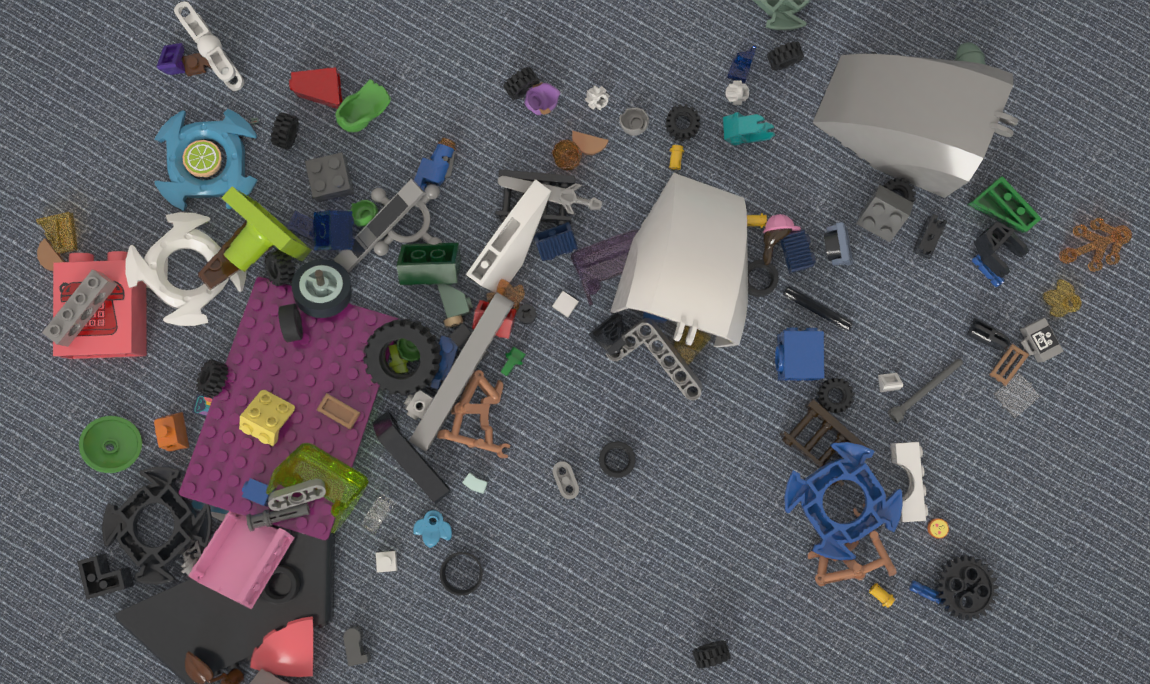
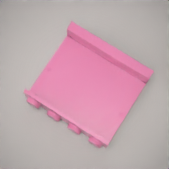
(240, 560)

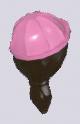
(775, 230)

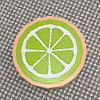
(202, 158)

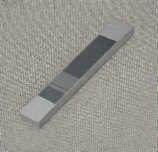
(380, 225)

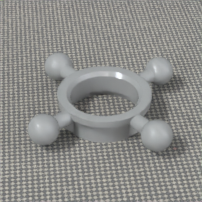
(382, 247)

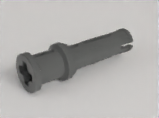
(267, 518)

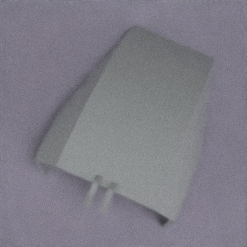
(917, 115)

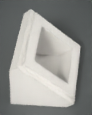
(889, 382)

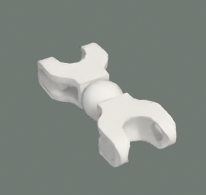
(209, 46)

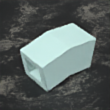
(475, 484)

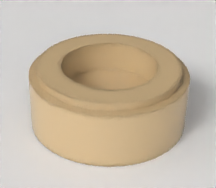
(453, 321)

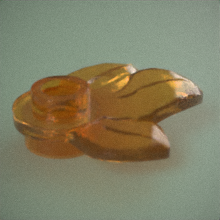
(506, 289)

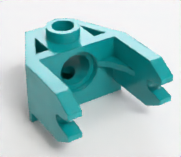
(745, 129)

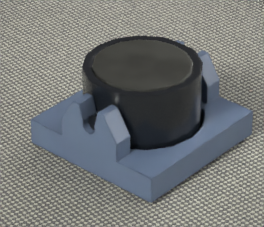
(838, 245)

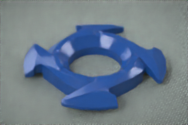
(811, 492)

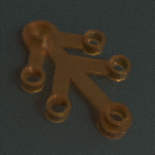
(1099, 243)

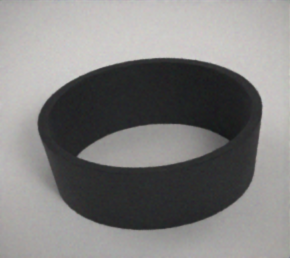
(448, 587)

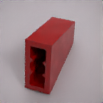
(318, 86)

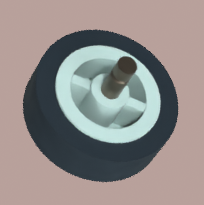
(321, 288)

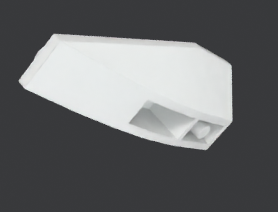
(511, 241)

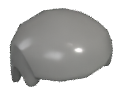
(634, 121)

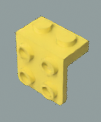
(265, 417)

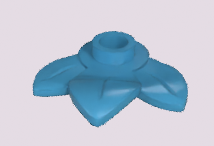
(432, 531)

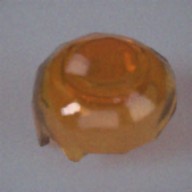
(567, 155)

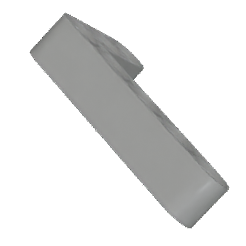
(660, 353)

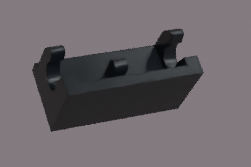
(929, 236)

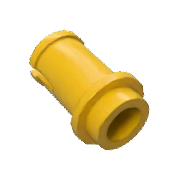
(676, 157)
(757, 220)
(884, 597)

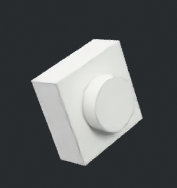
(386, 561)

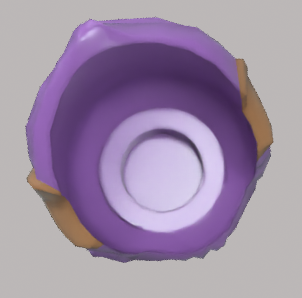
(542, 98)

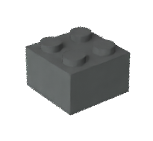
(329, 177)
(885, 213)

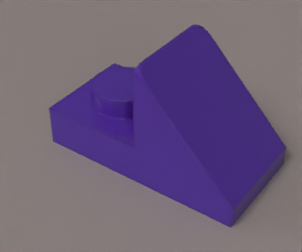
(170, 59)

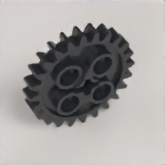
(975, 603)

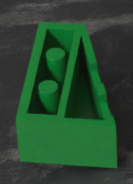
(1006, 206)

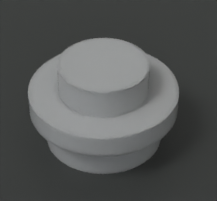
(188, 565)

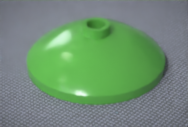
(113, 432)

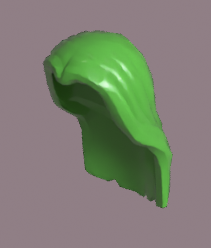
(362, 107)

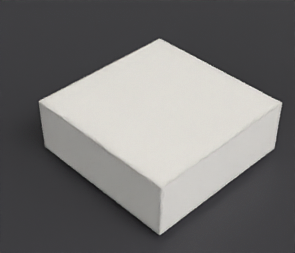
(565, 304)

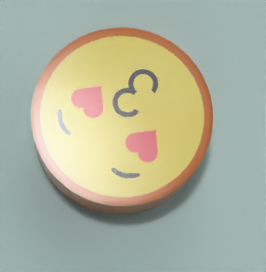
(938, 528)

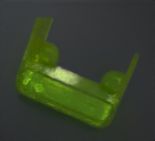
(342, 482)

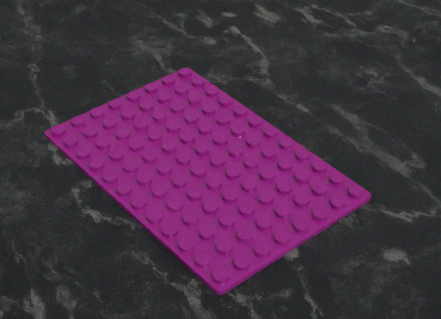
(300, 373)

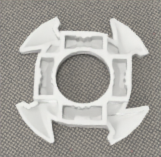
(151, 269)

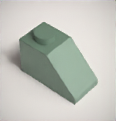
(454, 301)

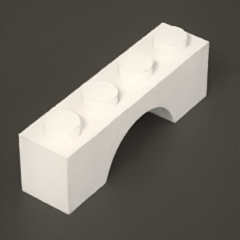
(908, 457)

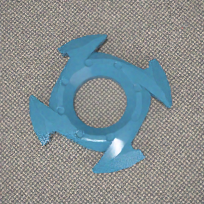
(223, 132)

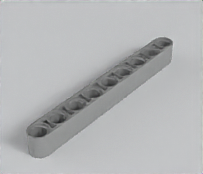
(461, 371)

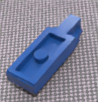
(448, 353)

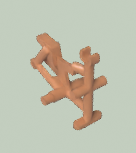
(464, 407)
(855, 569)

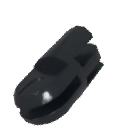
(987, 335)

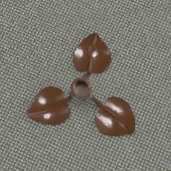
(200, 672)

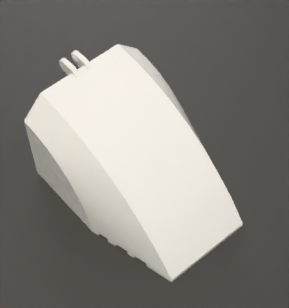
(691, 262)

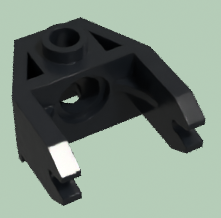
(991, 240)

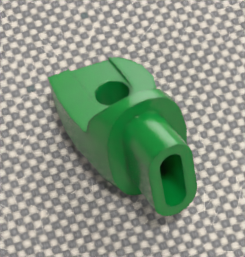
(514, 357)

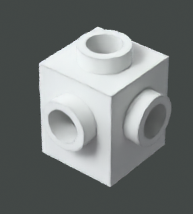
(411, 402)

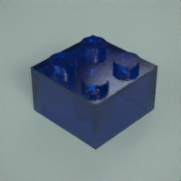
(333, 230)

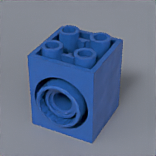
(800, 354)

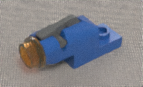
(440, 166)

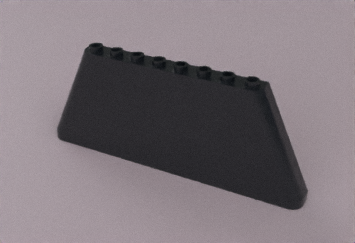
(223, 630)

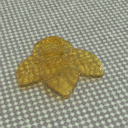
(1059, 299)

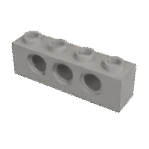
(79, 308)

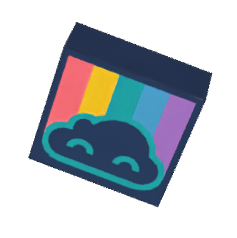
(202, 405)

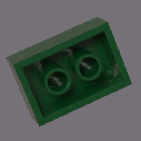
(429, 264)

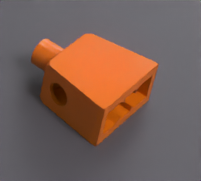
(171, 432)

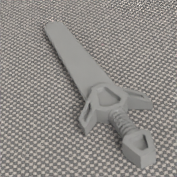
(558, 195)

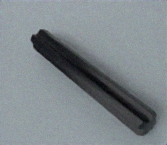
(817, 308)

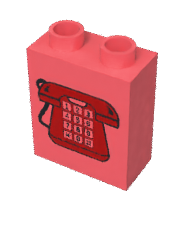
(118, 324)

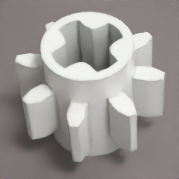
(737, 92)
(597, 97)

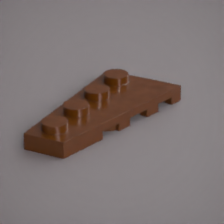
(219, 267)

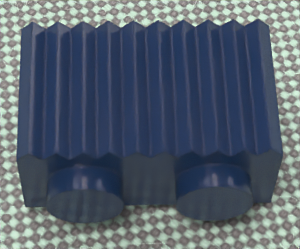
(555, 241)
(797, 251)

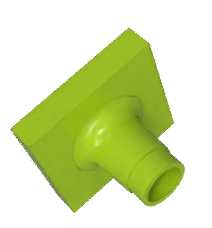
(259, 233)

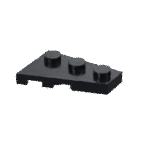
(610, 334)

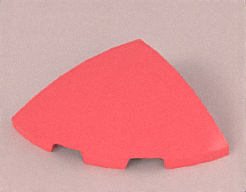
(287, 650)

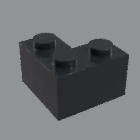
(98, 578)

